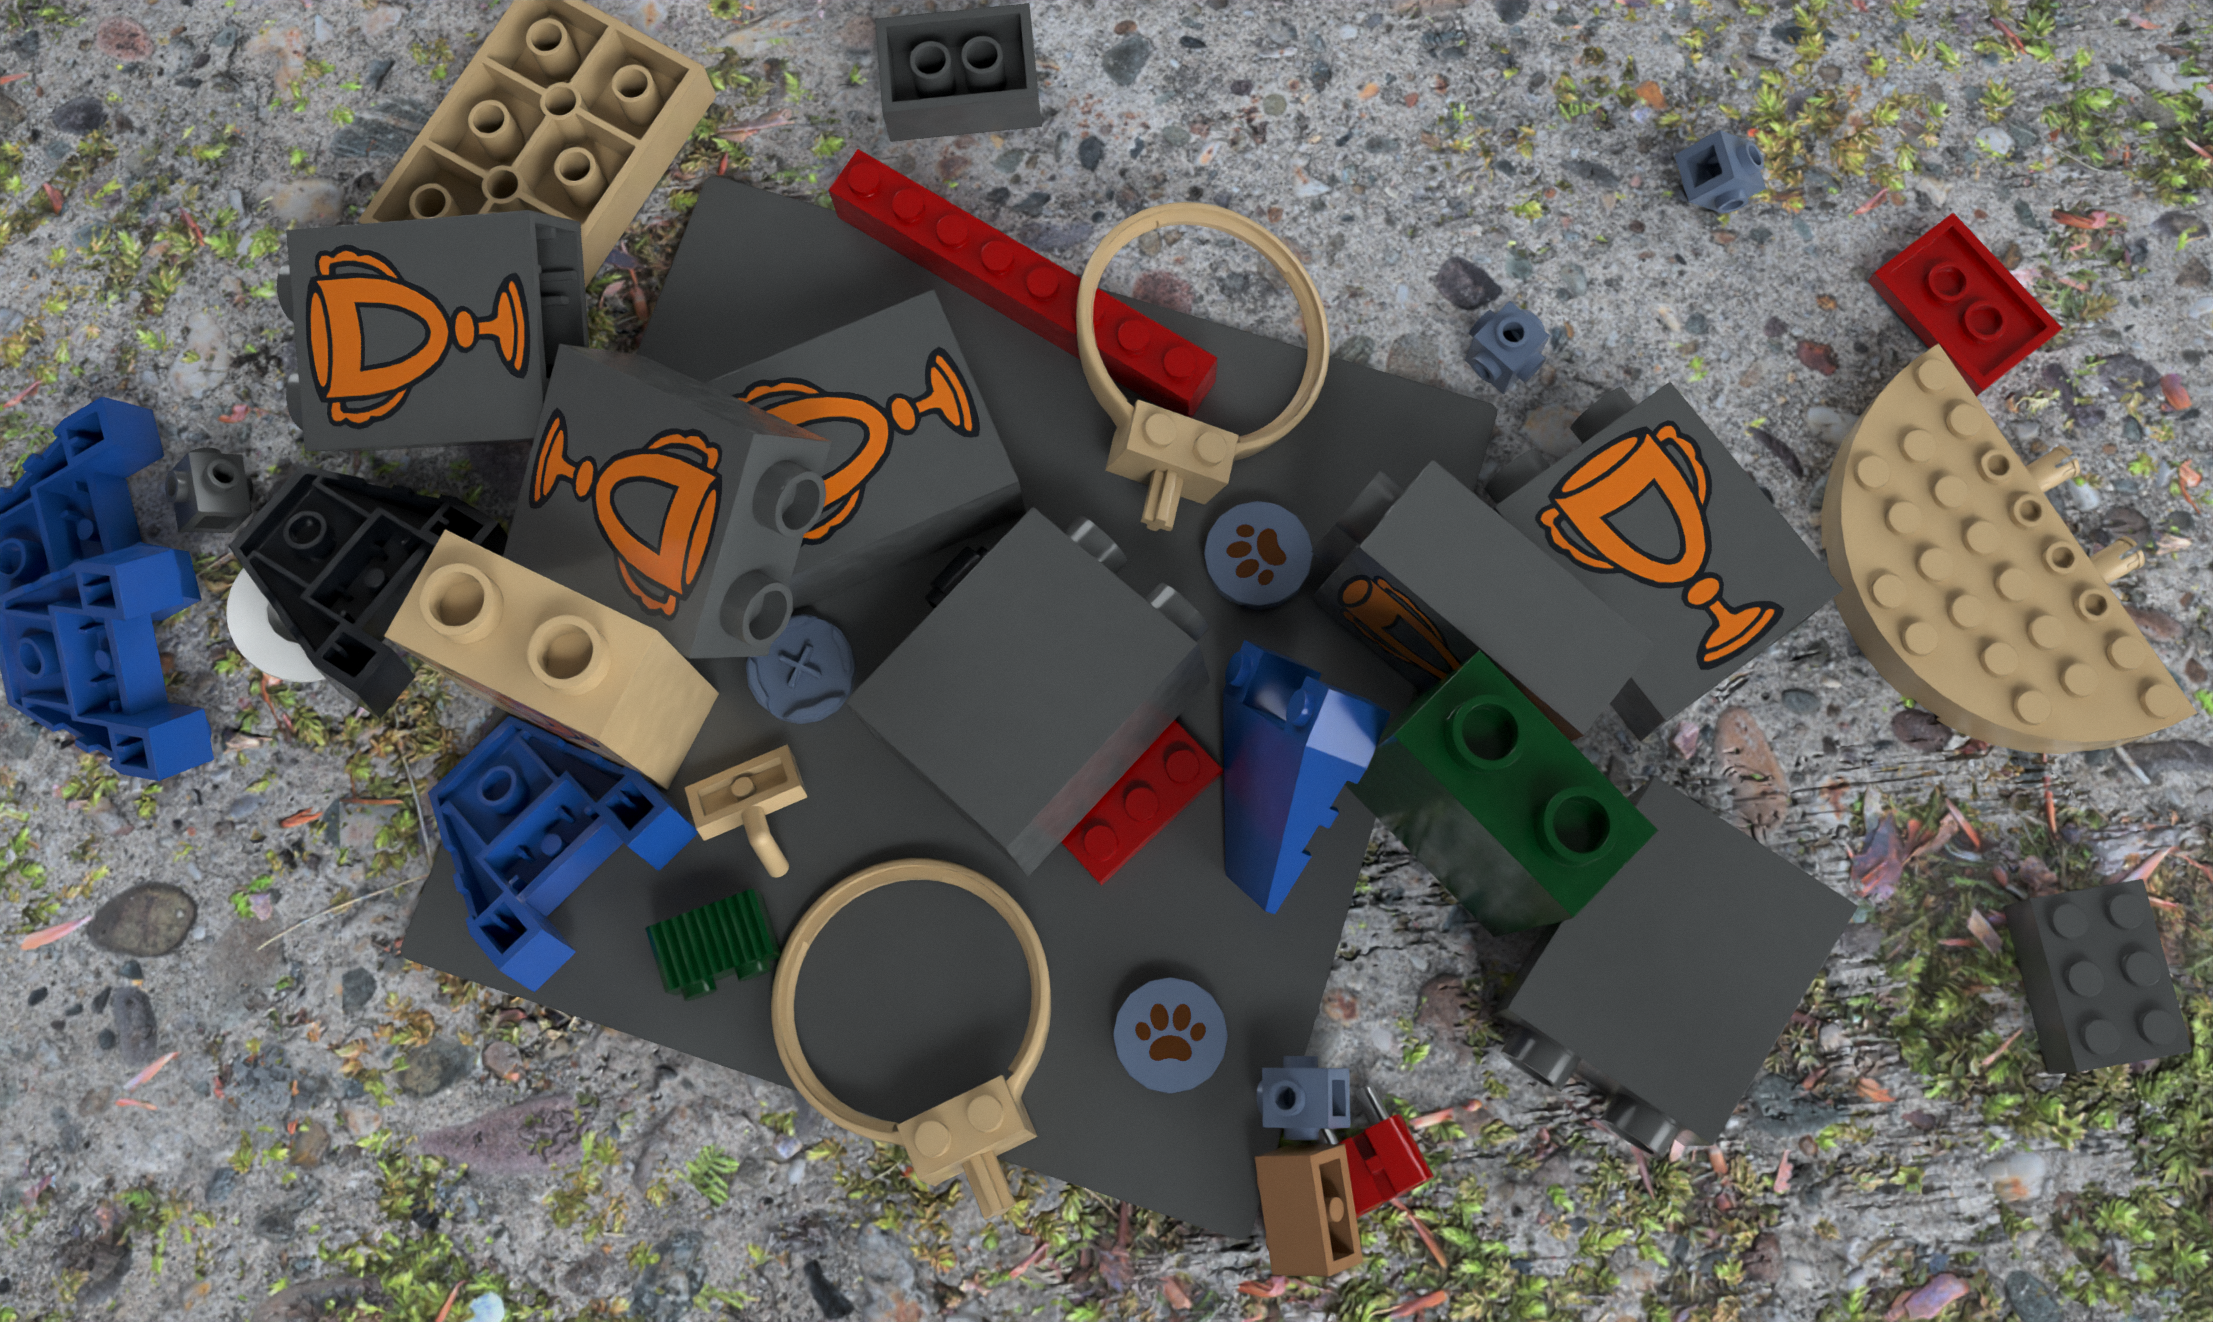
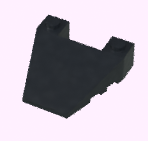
(341, 563)

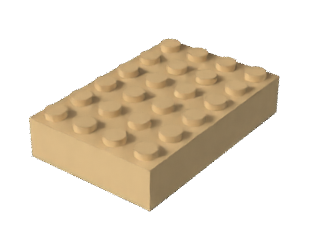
(553, 120)

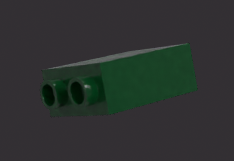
(1499, 802)

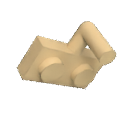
(745, 797)

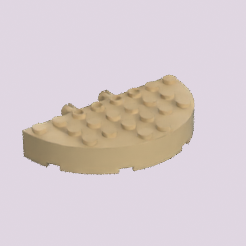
(1976, 585)

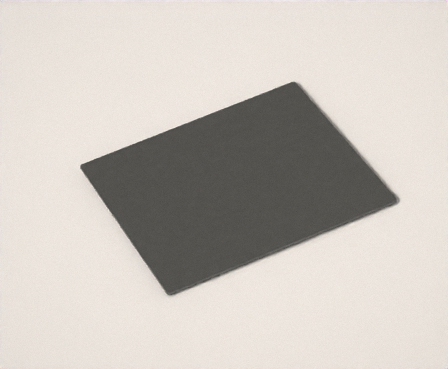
(923, 980)

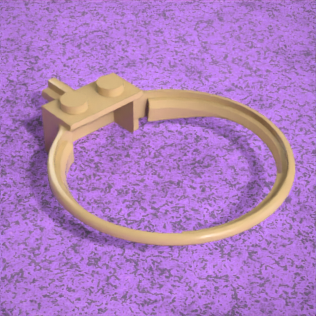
(1167, 448)
(970, 1127)

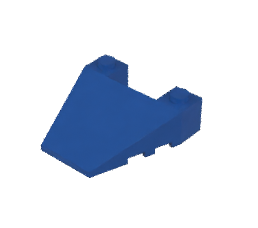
(78, 498)
(88, 661)
(1284, 764)
(530, 827)

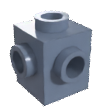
(1721, 172)
(1507, 346)
(1304, 1098)

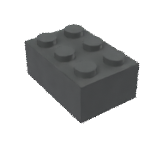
(958, 72)
(2096, 978)

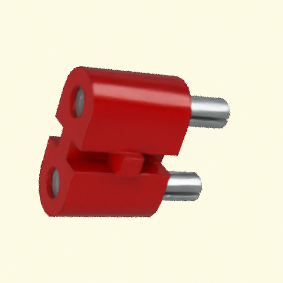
(1383, 1158)

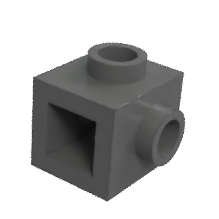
(209, 491)

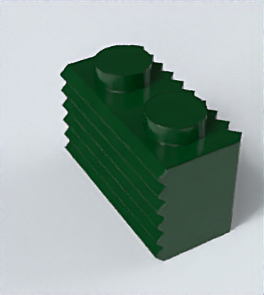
(714, 944)

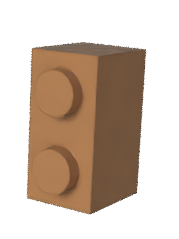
(1308, 1210)

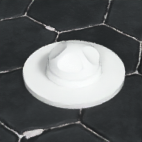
(263, 636)

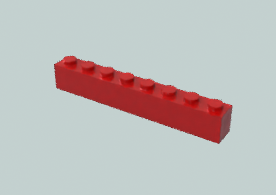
(1020, 283)

